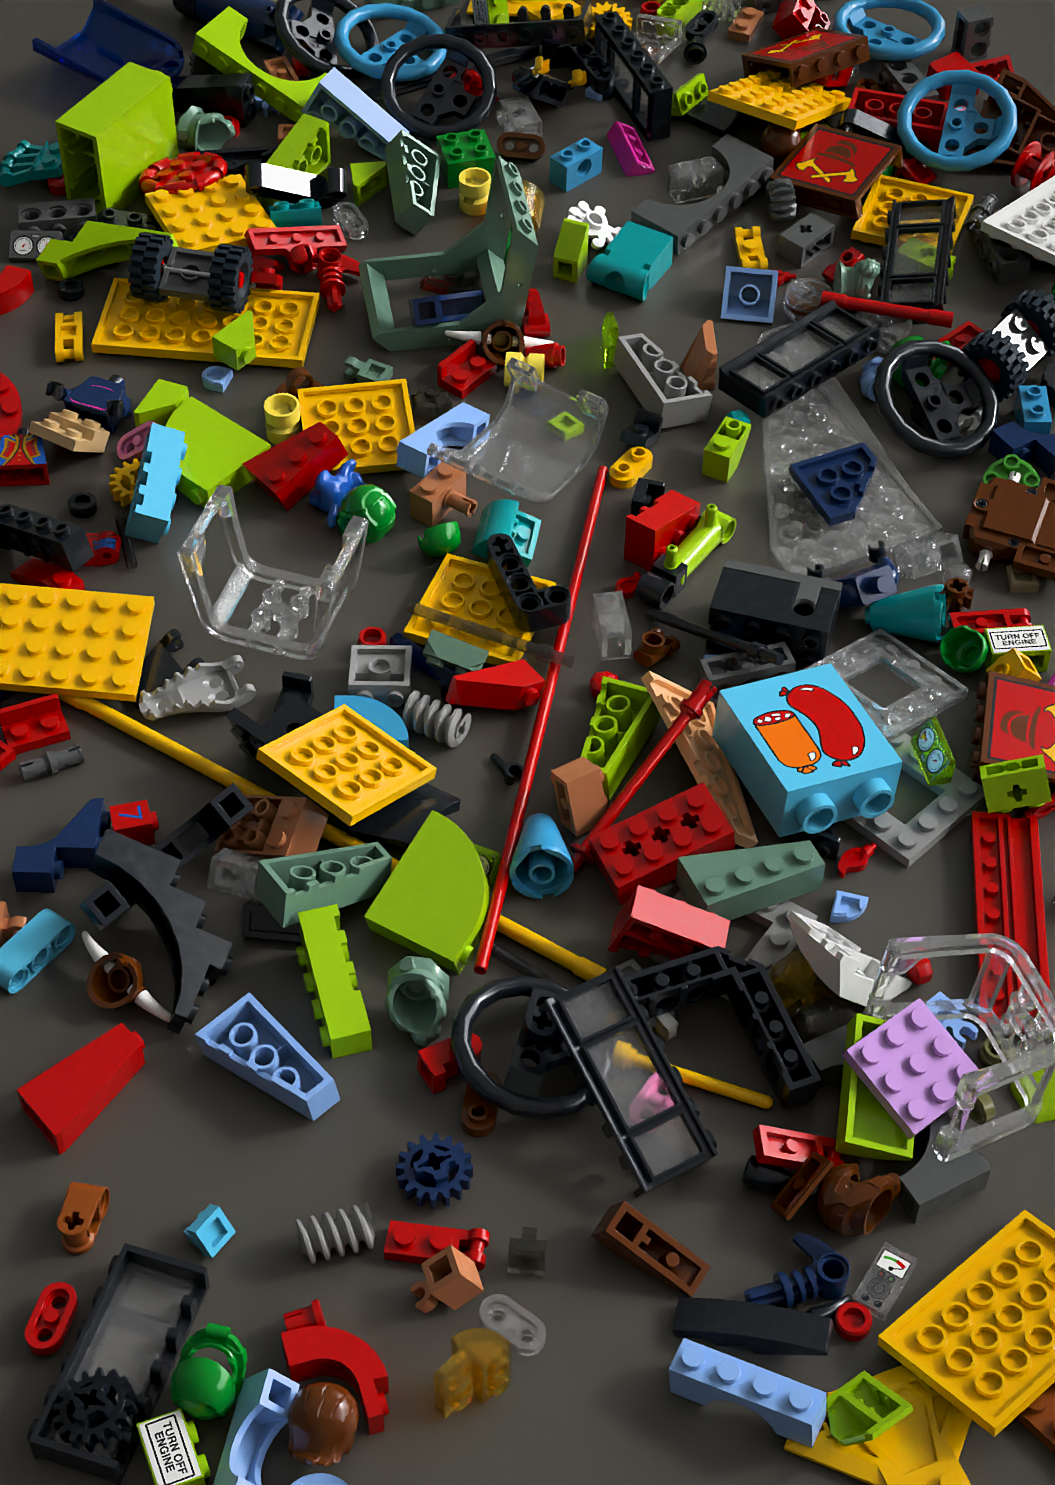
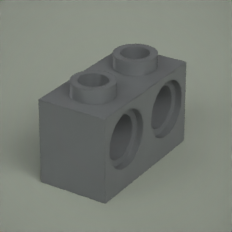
(972, 32)

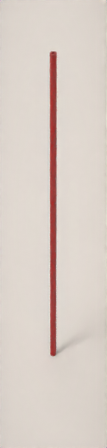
(538, 732)

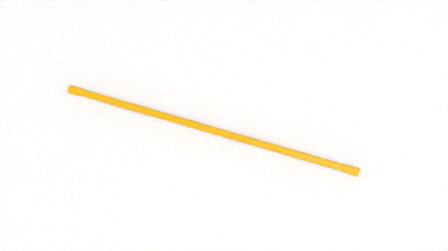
(578, 965)

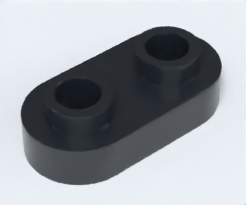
(702, 25)

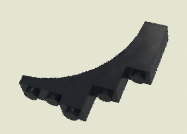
(151, 882)

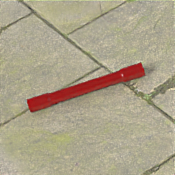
(929, 316)

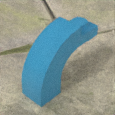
(377, 714)

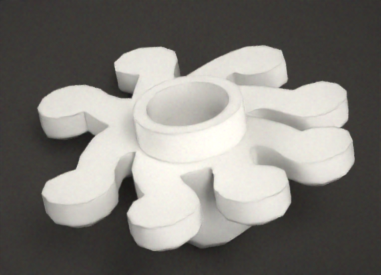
(598, 225)

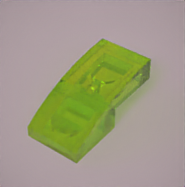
(609, 339)

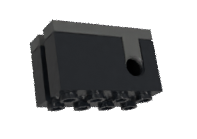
(775, 608)

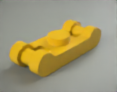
(750, 251)
(69, 335)

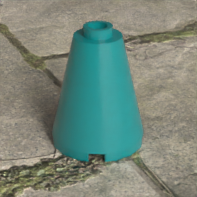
(910, 614)

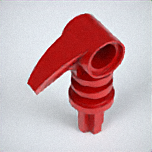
(329, 272)
(535, 321)

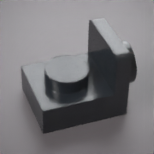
(644, 430)
(645, 494)
(299, 685)
(826, 843)

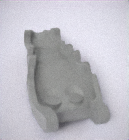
(200, 689)

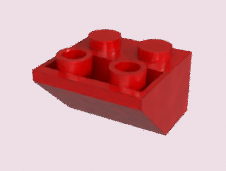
(798, 17)

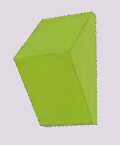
(368, 180)

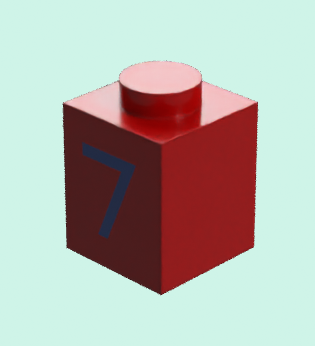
(135, 821)

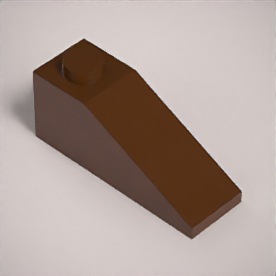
(650, 1248)

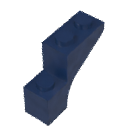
(444, 307)
(1025, 444)
(42, 865)

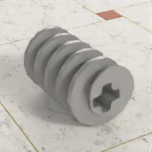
(435, 722)
(336, 1233)

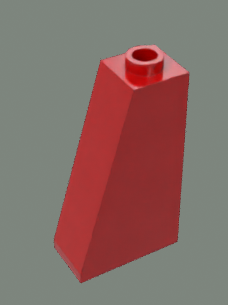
(81, 1086)

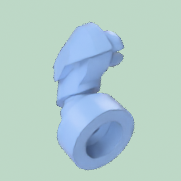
(868, 377)

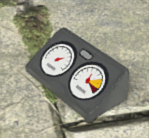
(28, 244)

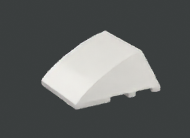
(840, 961)

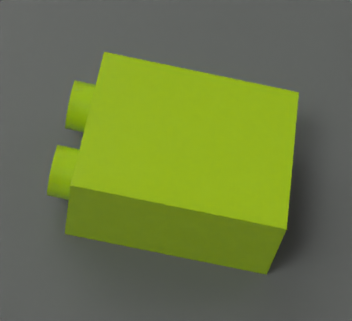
(116, 136)

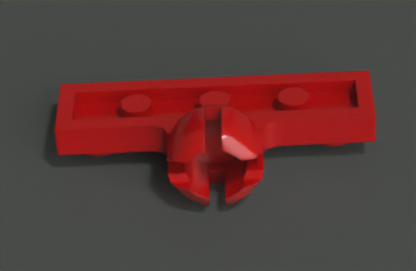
(296, 243)

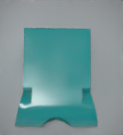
(632, 261)

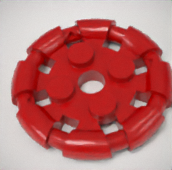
(183, 173)

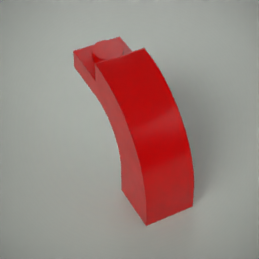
(15, 288)
(342, 1355)

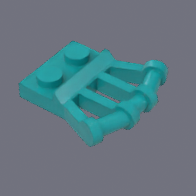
(30, 163)

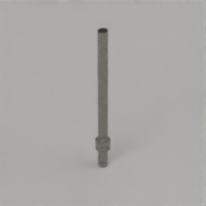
(542, 651)

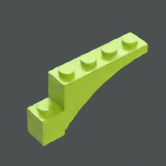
(93, 247)

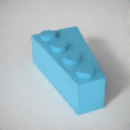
(156, 484)

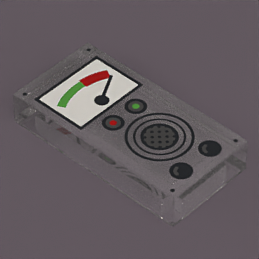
(884, 1280)

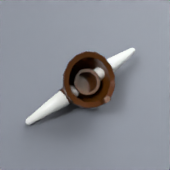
(498, 339)
(118, 981)

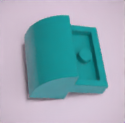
(295, 215)
(504, 518)

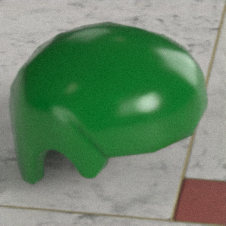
(440, 539)
(963, 649)

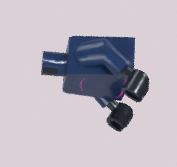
(95, 400)
(868, 583)

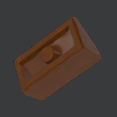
(801, 1185)

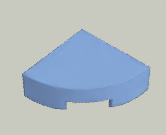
(847, 907)

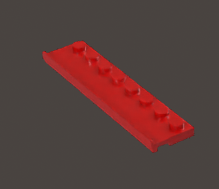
(1009, 891)

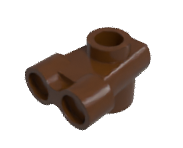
(654, 647)

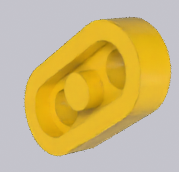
(630, 467)

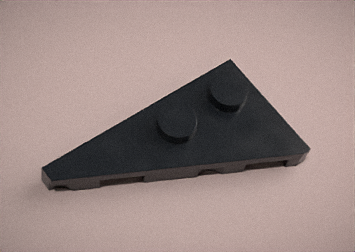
(239, 157)

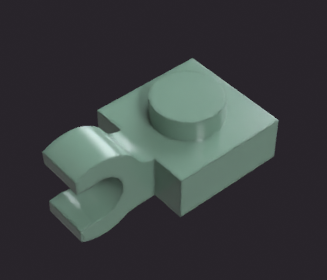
(367, 372)

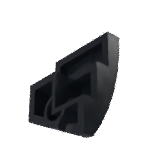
(404, 817)

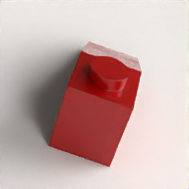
(43, 574)
(497, 687)

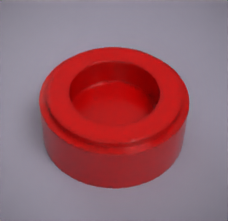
(853, 1321)

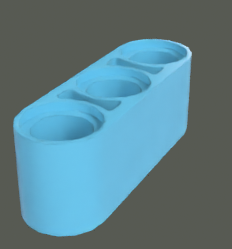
(33, 949)

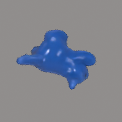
(332, 489)

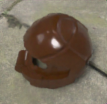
(854, 1205)

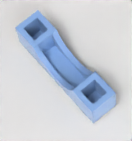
(451, 429)
(710, 1375)
(256, 1421)

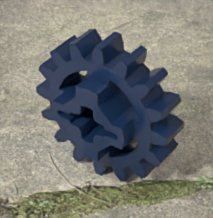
(436, 1167)

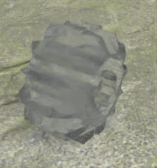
(724, 8)

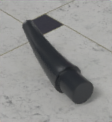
(829, 1309)

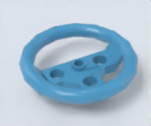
(885, 40)
(374, 60)
(960, 125)

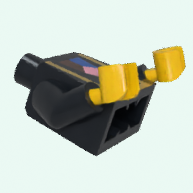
(543, 87)

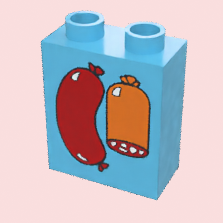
(806, 750)

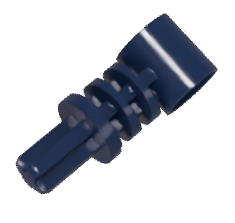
(810, 1281)

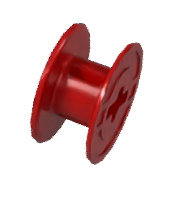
(1033, 167)

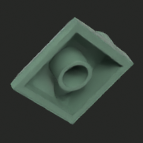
(453, 653)

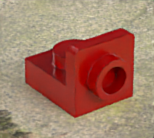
(915, 171)

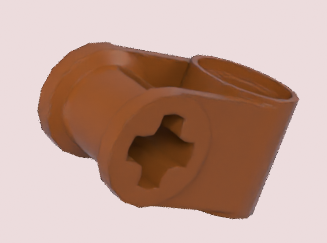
(82, 1215)

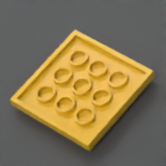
(880, 200)
(209, 216)
(366, 419)
(470, 592)
(346, 764)

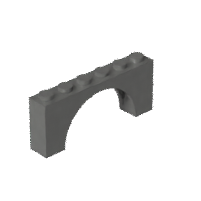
(745, 173)
(930, 1183)

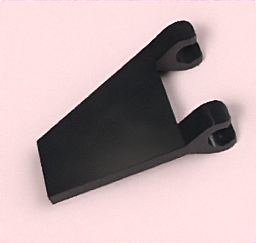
(161, 665)

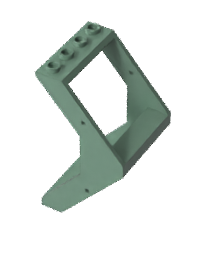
(479, 250)

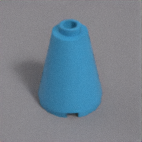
(541, 859)

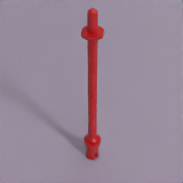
(689, 710)

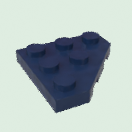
(836, 481)

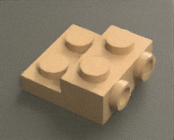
(71, 432)

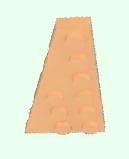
(704, 756)

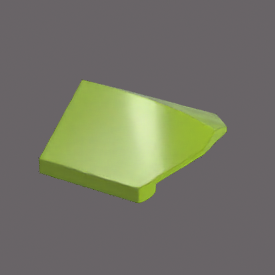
(864, 1410)

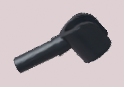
(508, 769)

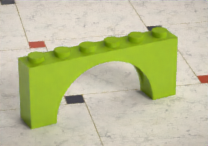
(221, 47)

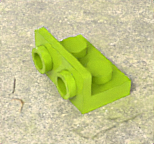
(689, 95)

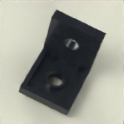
(287, 717)

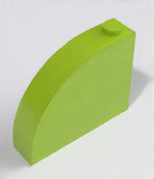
(213, 451)
(435, 896)

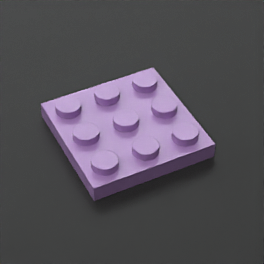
(911, 1067)

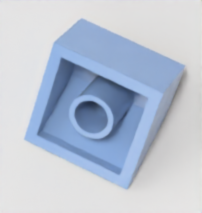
(749, 294)

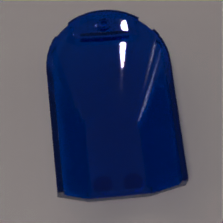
(110, 42)

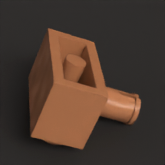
(439, 494)
(579, 795)

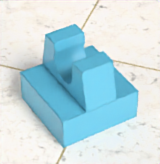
(210, 1231)

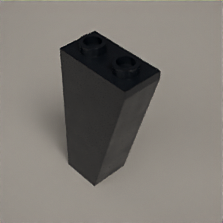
(216, 93)

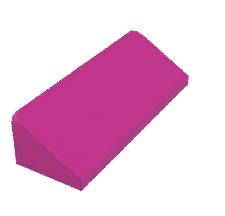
(629, 150)

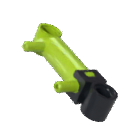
(673, 568)

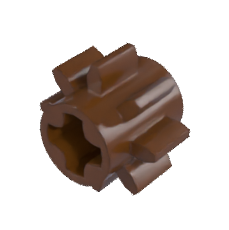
(957, 595)

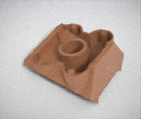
(702, 358)

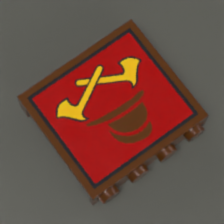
(809, 55)
(836, 169)
(1013, 722)

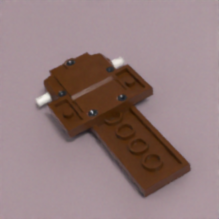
(1014, 525)

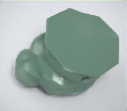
(203, 131)
(856, 280)
(417, 998)

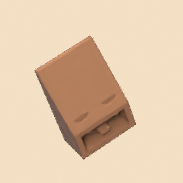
(276, 827)

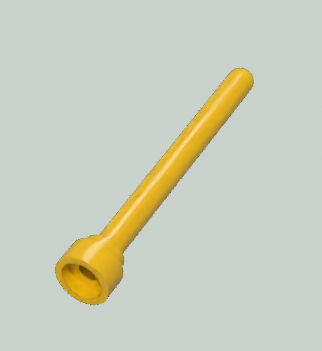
(725, 1088)

